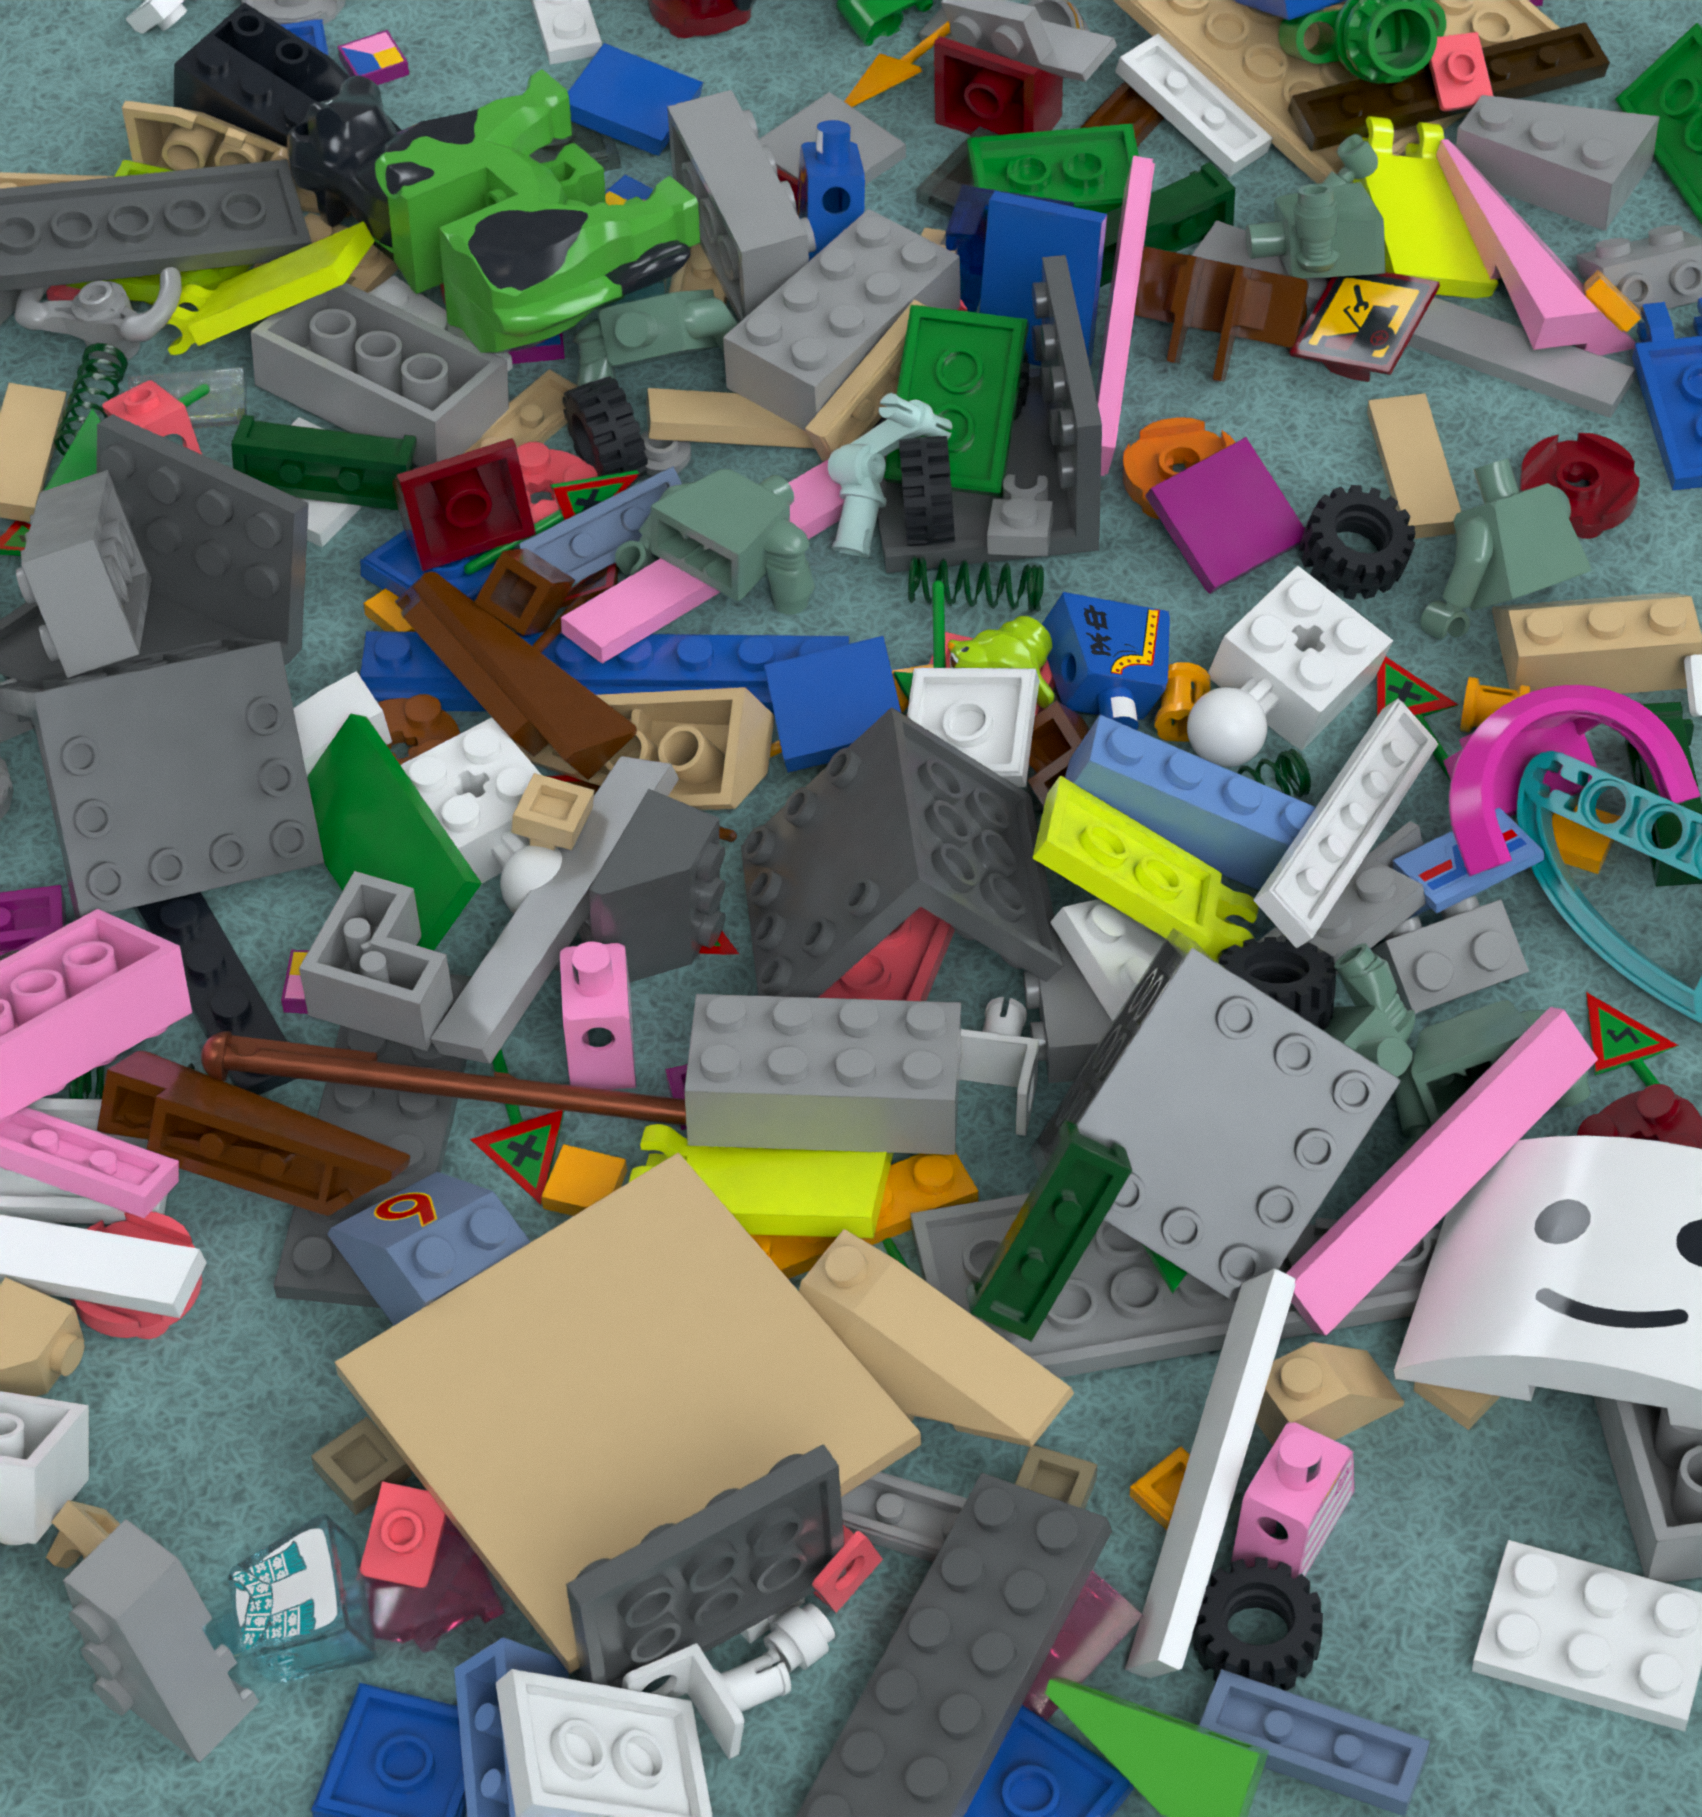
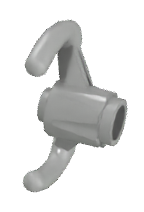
(101, 314)

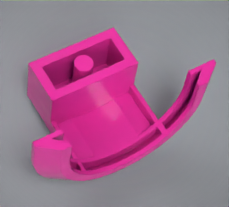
(1550, 719)

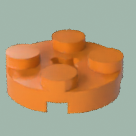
(1162, 446)

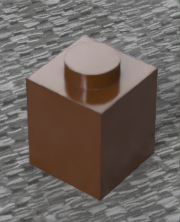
(524, 591)

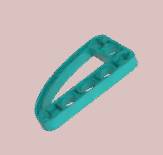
(1633, 830)

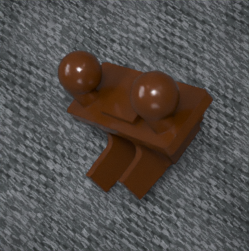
(1219, 300)

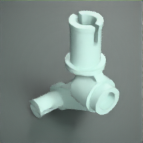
(862, 465)

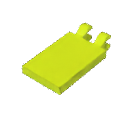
(1421, 217)
(268, 288)
(1138, 870)
(783, 1188)

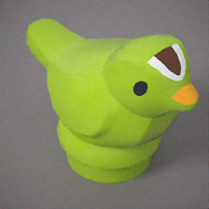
(1014, 645)

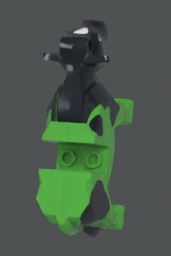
(468, 208)

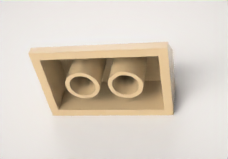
(1600, 642)

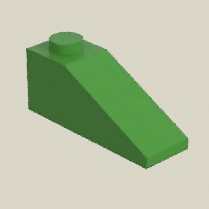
(1167, 1759)

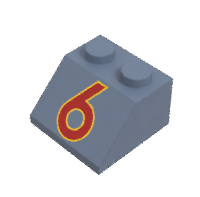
(426, 1242)

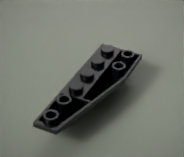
(255, 75)

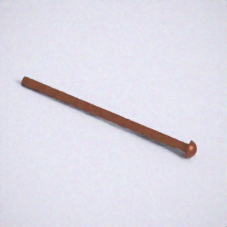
(360, 1068)

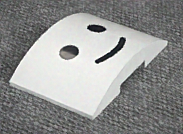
(1570, 1277)

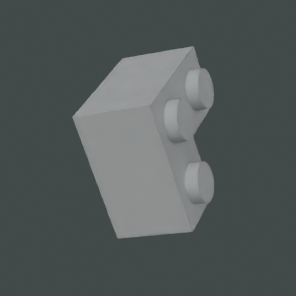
(371, 972)

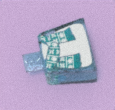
(298, 1605)

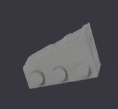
(1559, 154)
(149, 1642)

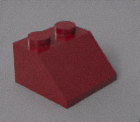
(992, 91)
(464, 504)

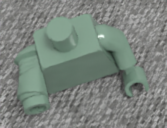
(1327, 225)
(651, 332)
(728, 537)
(1506, 549)
(1378, 1021)
(1455, 1056)

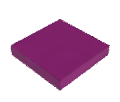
(1226, 515)

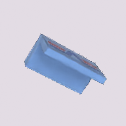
(1444, 874)

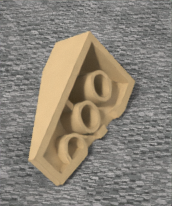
(194, 140)
(709, 736)
(928, 1348)

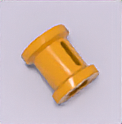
(1179, 699)
(1484, 700)

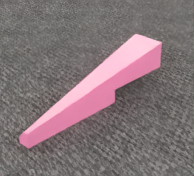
(1538, 282)

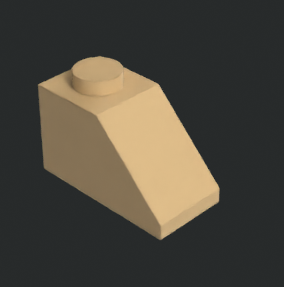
(36, 1340)
(1325, 1391)

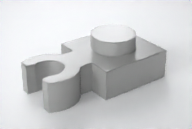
(1021, 520)

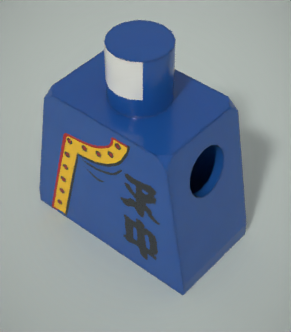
(830, 182)
(1108, 656)

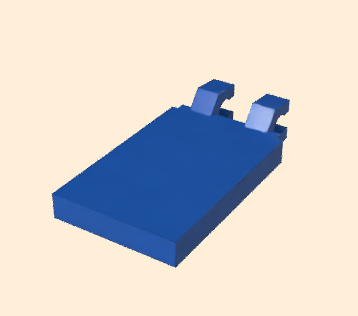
(1672, 391)

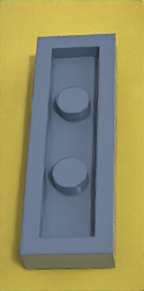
(593, 536)
(1319, 1742)

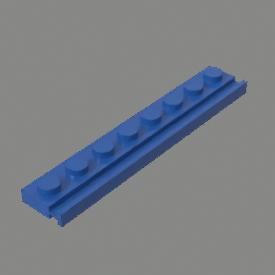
(406, 666)

